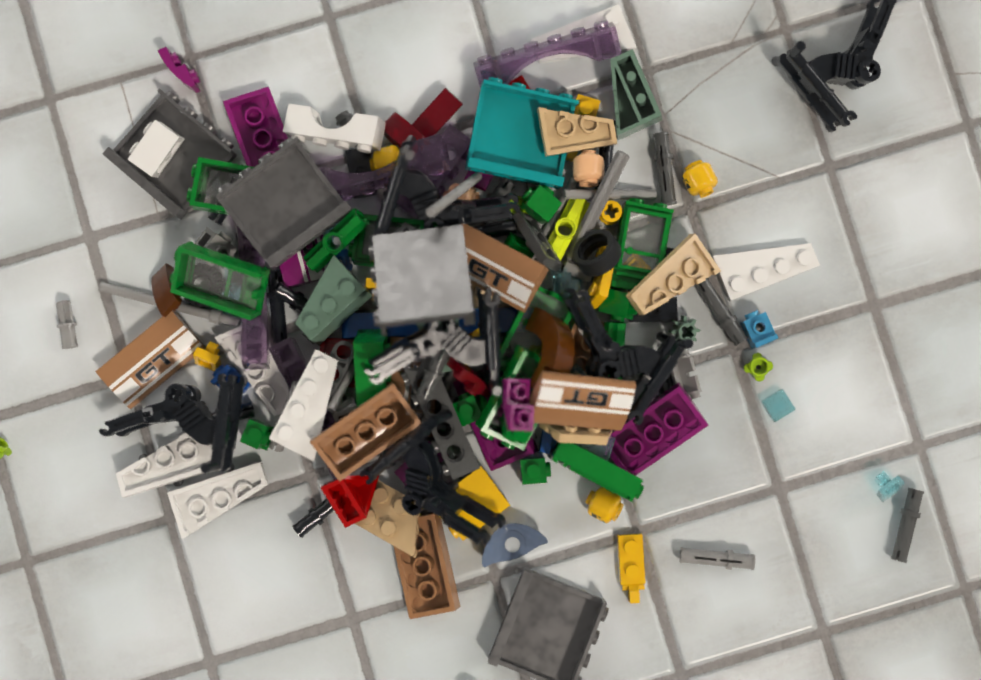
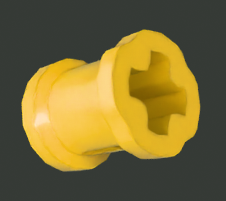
(614, 206)

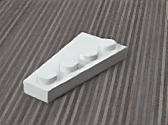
(306, 407)

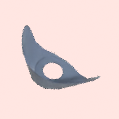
(495, 548)

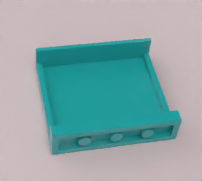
(508, 133)

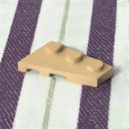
(571, 132)

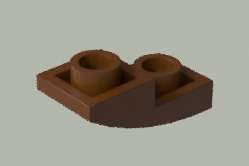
(161, 291)

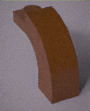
(557, 343)

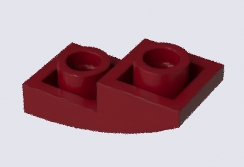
(437, 113)
(398, 129)
(471, 380)

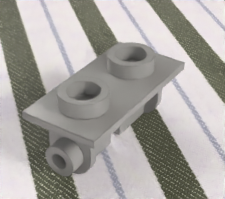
(681, 375)

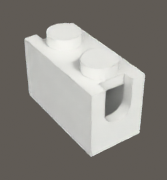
(155, 148)

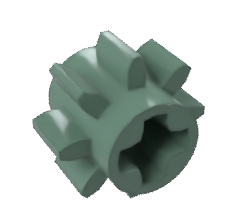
(689, 327)

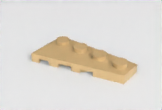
(681, 269)

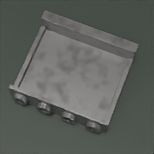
(173, 183)
(283, 203)
(421, 277)
(548, 629)

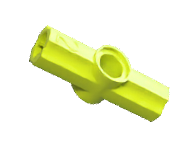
(571, 218)

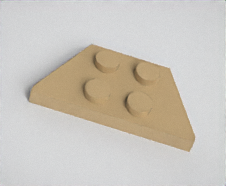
(577, 435)
(390, 520)

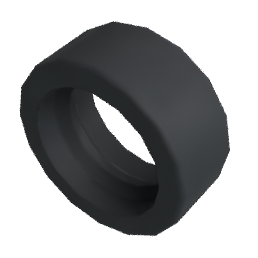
(603, 262)

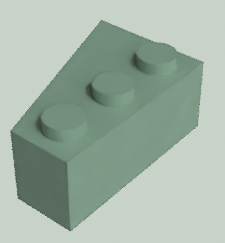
(633, 98)
(331, 302)

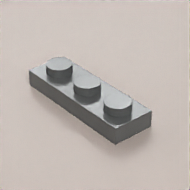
(537, 241)

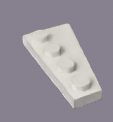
(611, 14)
(757, 269)
(268, 383)
(165, 466)
(210, 498)

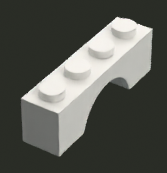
(361, 132)

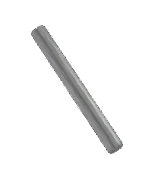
(599, 200)

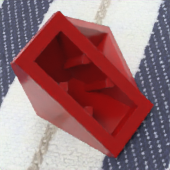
(350, 497)

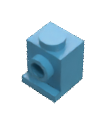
(757, 338)

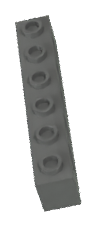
(466, 461)

